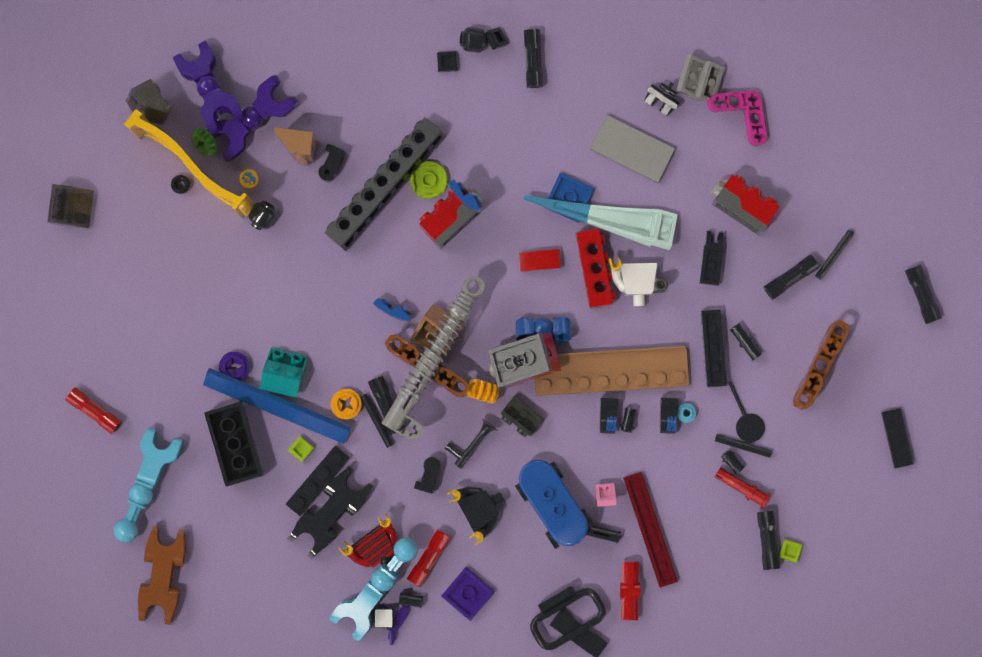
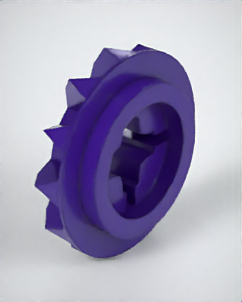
(240, 359)

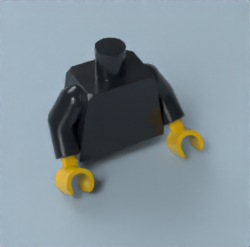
(478, 509)

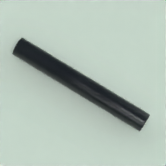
(835, 253)
(376, 420)
(742, 445)

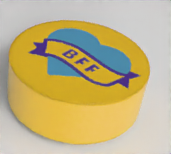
(249, 179)

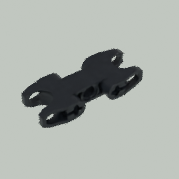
(321, 523)

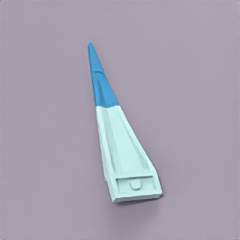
(640, 225)

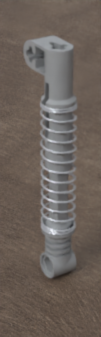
(429, 361)

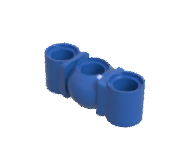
(559, 328)

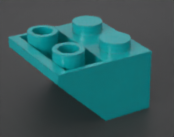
(283, 372)

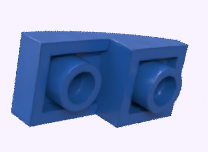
(468, 200)
(398, 313)

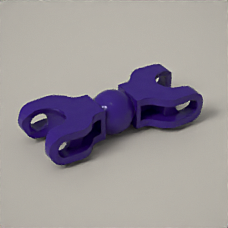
(208, 87)
(261, 109)

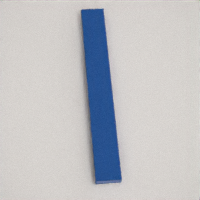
(276, 406)

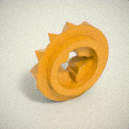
(355, 402)

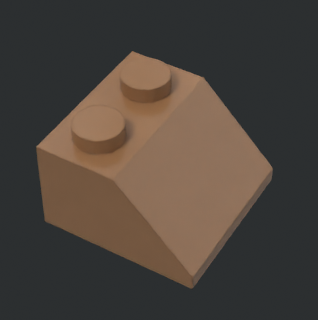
(427, 326)

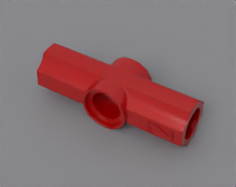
(629, 591)

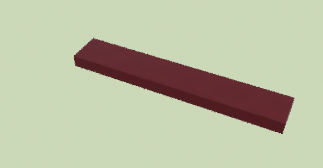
(650, 529)

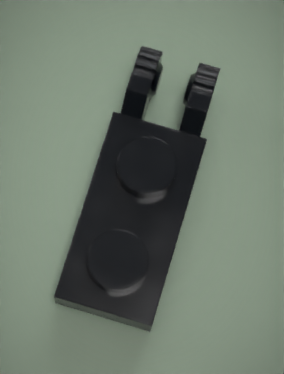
(711, 261)

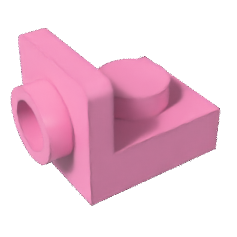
(605, 494)

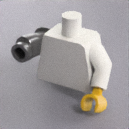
(637, 280)

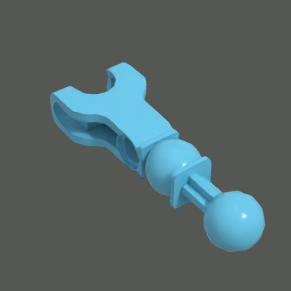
(147, 478)
(381, 581)

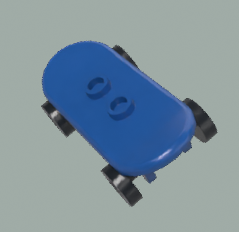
(557, 509)

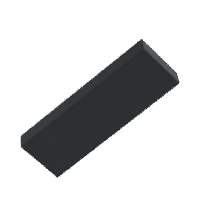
(897, 438)
(587, 641)

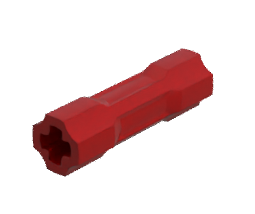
(93, 410)
(428, 558)

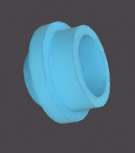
(681, 417)

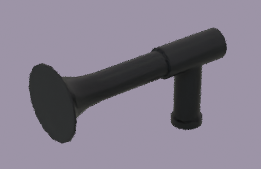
(463, 457)

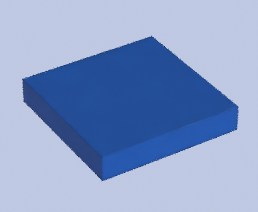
(570, 190)

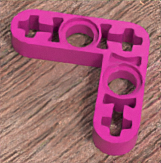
(745, 105)

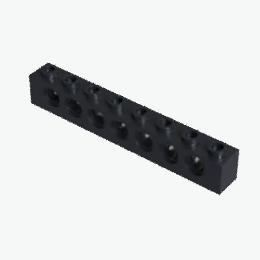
(384, 194)

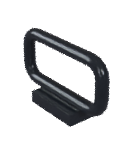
(559, 602)

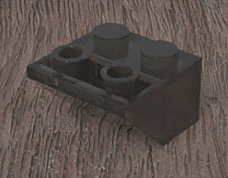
(149, 102)
(70, 206)

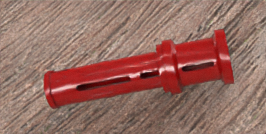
(750, 492)

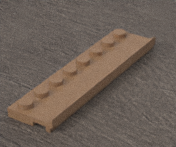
(617, 371)

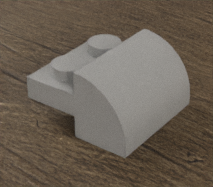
(699, 79)

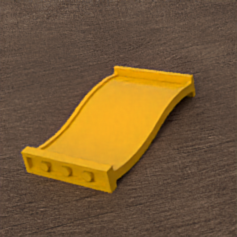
(142, 127)

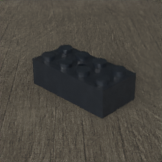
(230, 425)

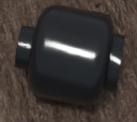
(473, 40)
(262, 215)

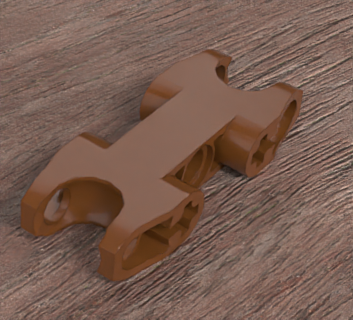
(402, 353)
(822, 354)
(159, 590)

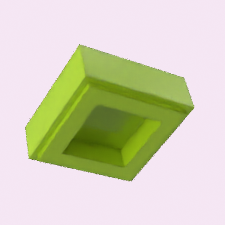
(301, 449)
(790, 550)

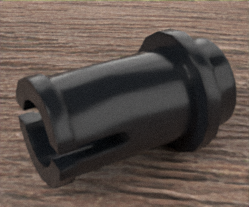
(628, 420)
(732, 461)
(410, 600)

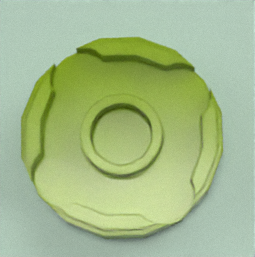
(430, 185)

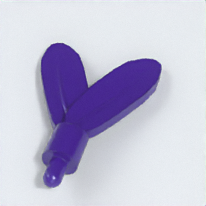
(398, 621)

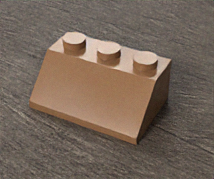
(298, 143)

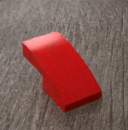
(540, 260)

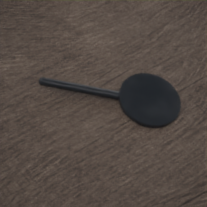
(749, 426)

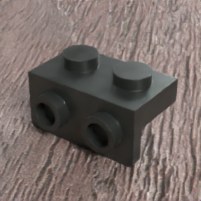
(521, 416)

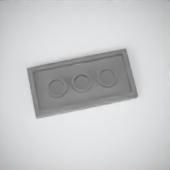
(632, 148)

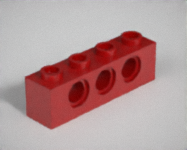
(595, 298)

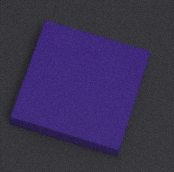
(467, 593)

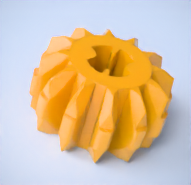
(483, 391)

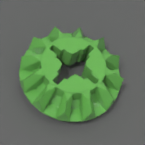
(207, 148)

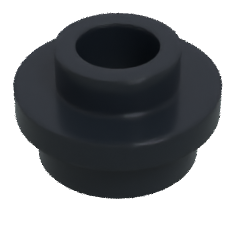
(178, 178)

